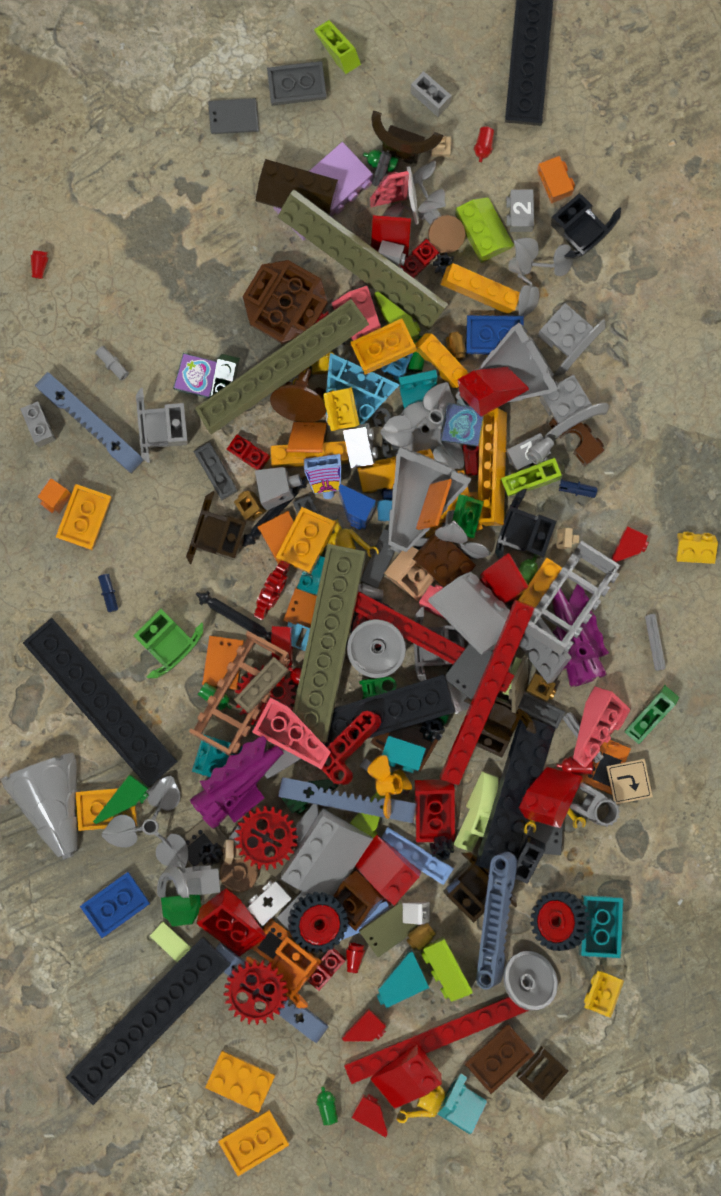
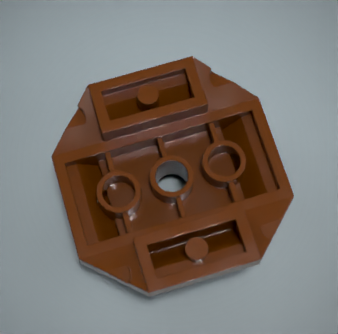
(278, 283)

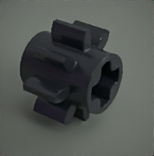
(445, 259)
(432, 730)
(441, 847)
(210, 853)

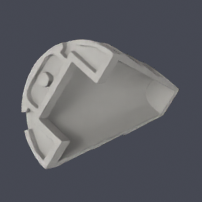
(524, 360)
(412, 480)
(49, 801)

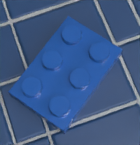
(487, 332)
(115, 904)

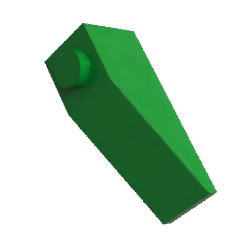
(652, 714)
(127, 796)

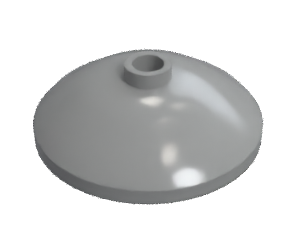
(416, 414)
(369, 660)
(538, 977)

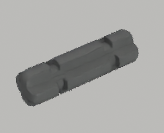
(381, 168)

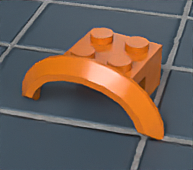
(296, 966)

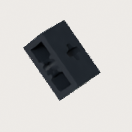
(529, 858)

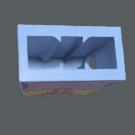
(324, 474)

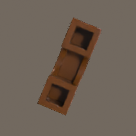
(589, 448)

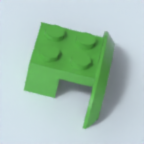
(166, 641)

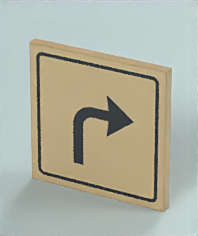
(629, 781)

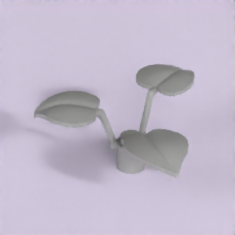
(429, 207)
(526, 251)
(399, 431)
(453, 532)
(122, 830)

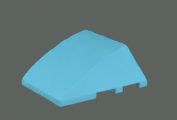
(368, 389)

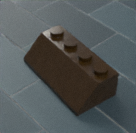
(280, 180)

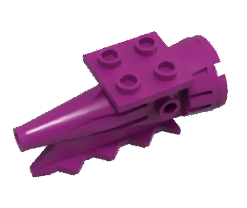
(588, 646)
(233, 787)

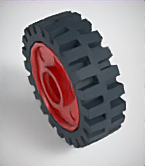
(573, 921)
(327, 932)

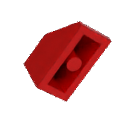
(630, 545)
(365, 1028)
(370, 1114)

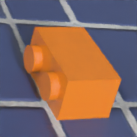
(555, 179)
(54, 496)

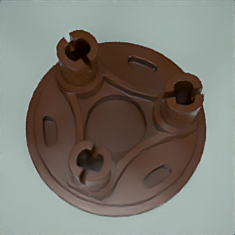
(298, 401)

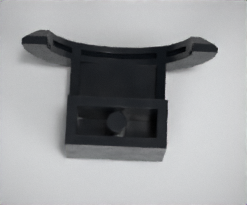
(581, 226)
(524, 531)

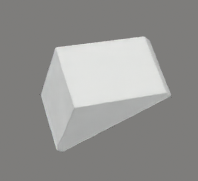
(416, 913)

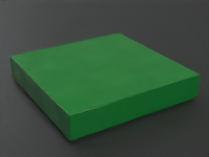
(467, 514)

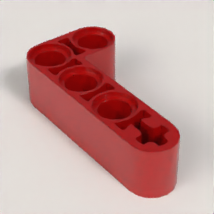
(351, 745)

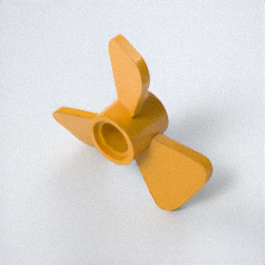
(386, 783)

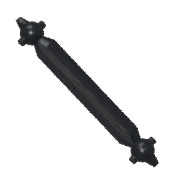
(249, 539)
(234, 616)

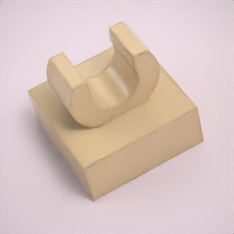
(442, 148)
(566, 539)
(230, 852)

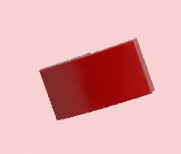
(420, 258)
(248, 452)
(282, 638)
(330, 964)

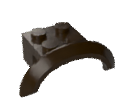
(403, 142)
(215, 533)
(501, 726)
(470, 889)

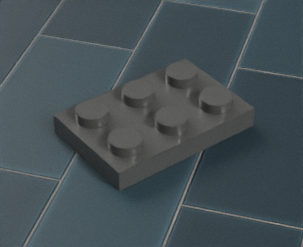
(296, 83)

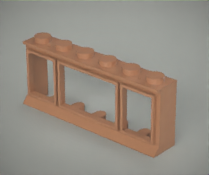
(223, 685)

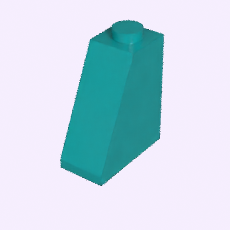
(402, 982)

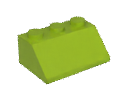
(484, 228)
(446, 970)

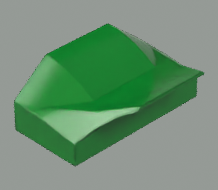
(181, 910)

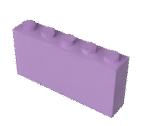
(349, 172)

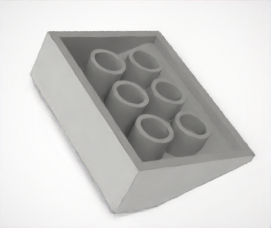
(472, 611)
(325, 855)

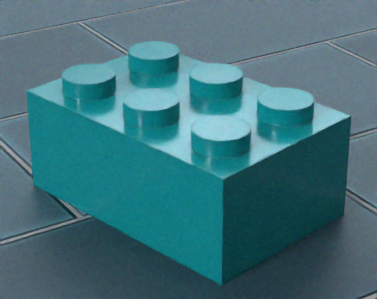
(605, 926)

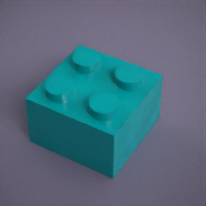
(404, 754)

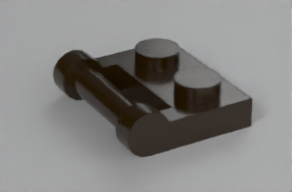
(547, 1077)

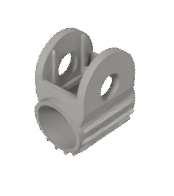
(592, 802)

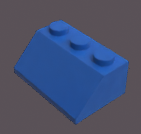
(356, 507)

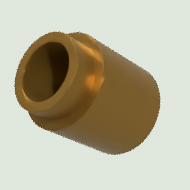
(456, 345)
(420, 936)

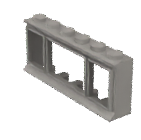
(596, 559)

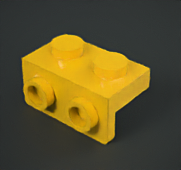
(341, 409)
(696, 548)
(603, 993)

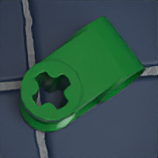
(375, 686)

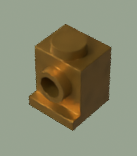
(243, 504)
(535, 682)

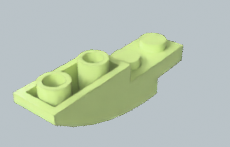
(480, 807)

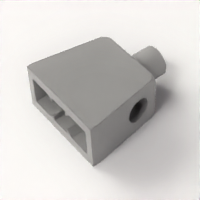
(276, 486)

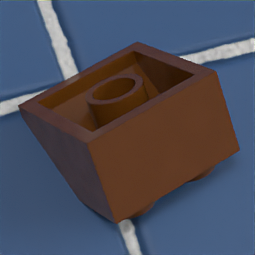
(358, 899)

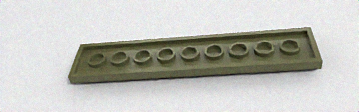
(361, 259)
(281, 366)
(328, 638)

